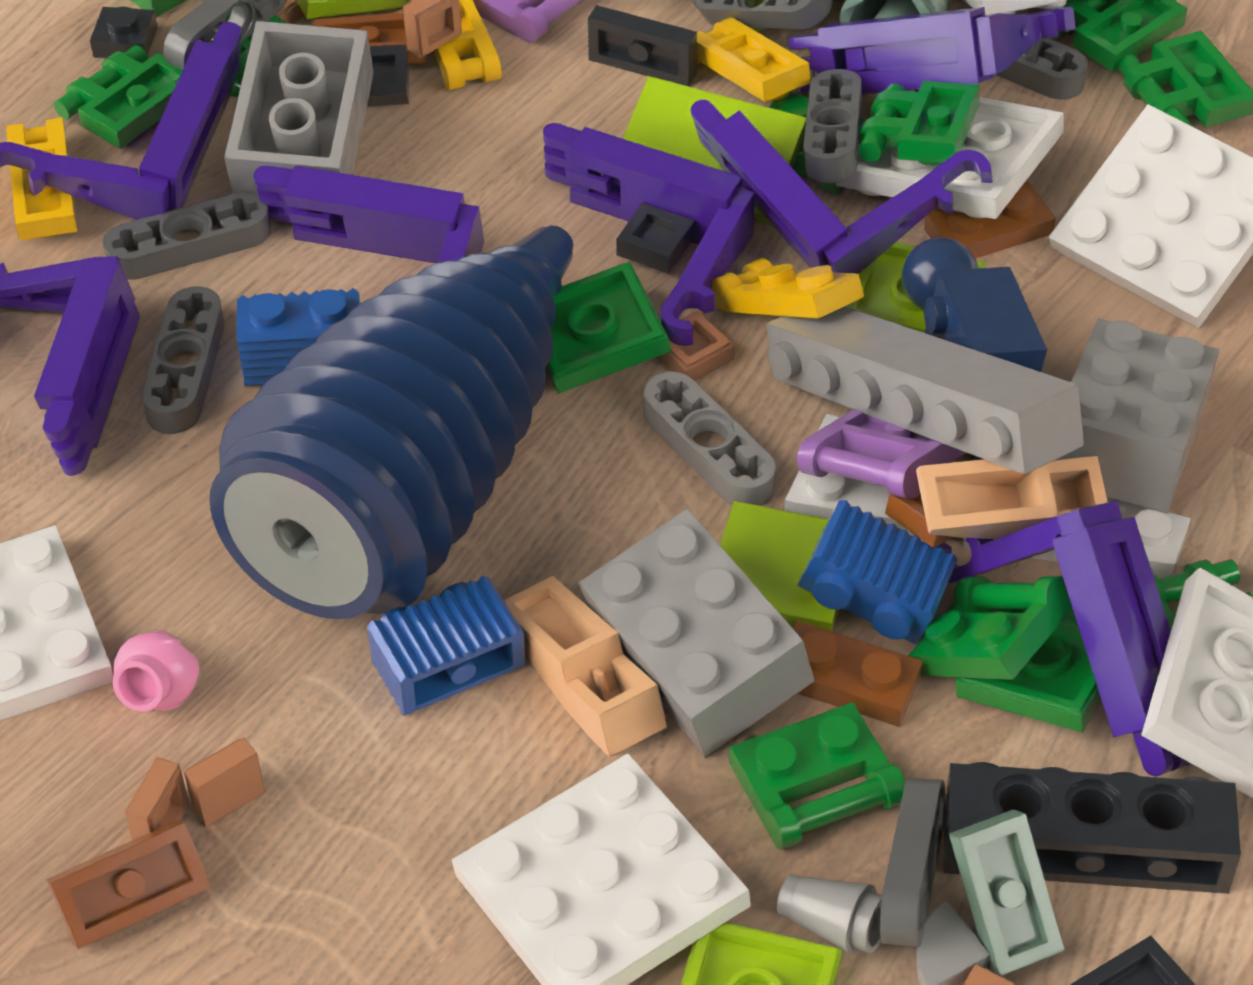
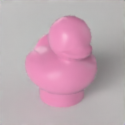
(154, 672)

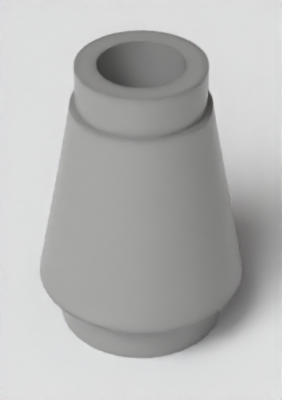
(834, 910)

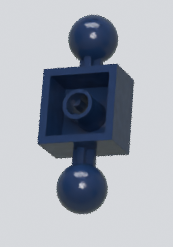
(972, 303)

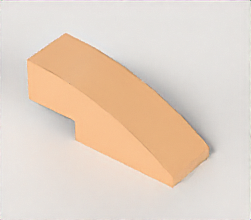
(995, 501)
(586, 667)

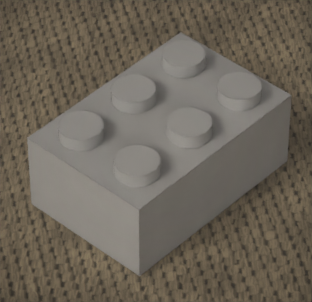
(299, 101)
(1141, 408)
(699, 631)

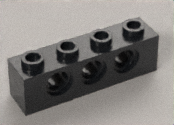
(1123, 846)

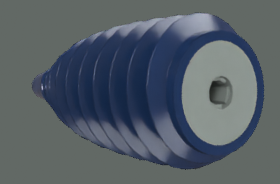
(390, 431)

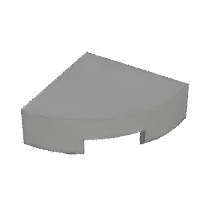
(948, 949)

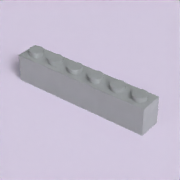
(930, 386)

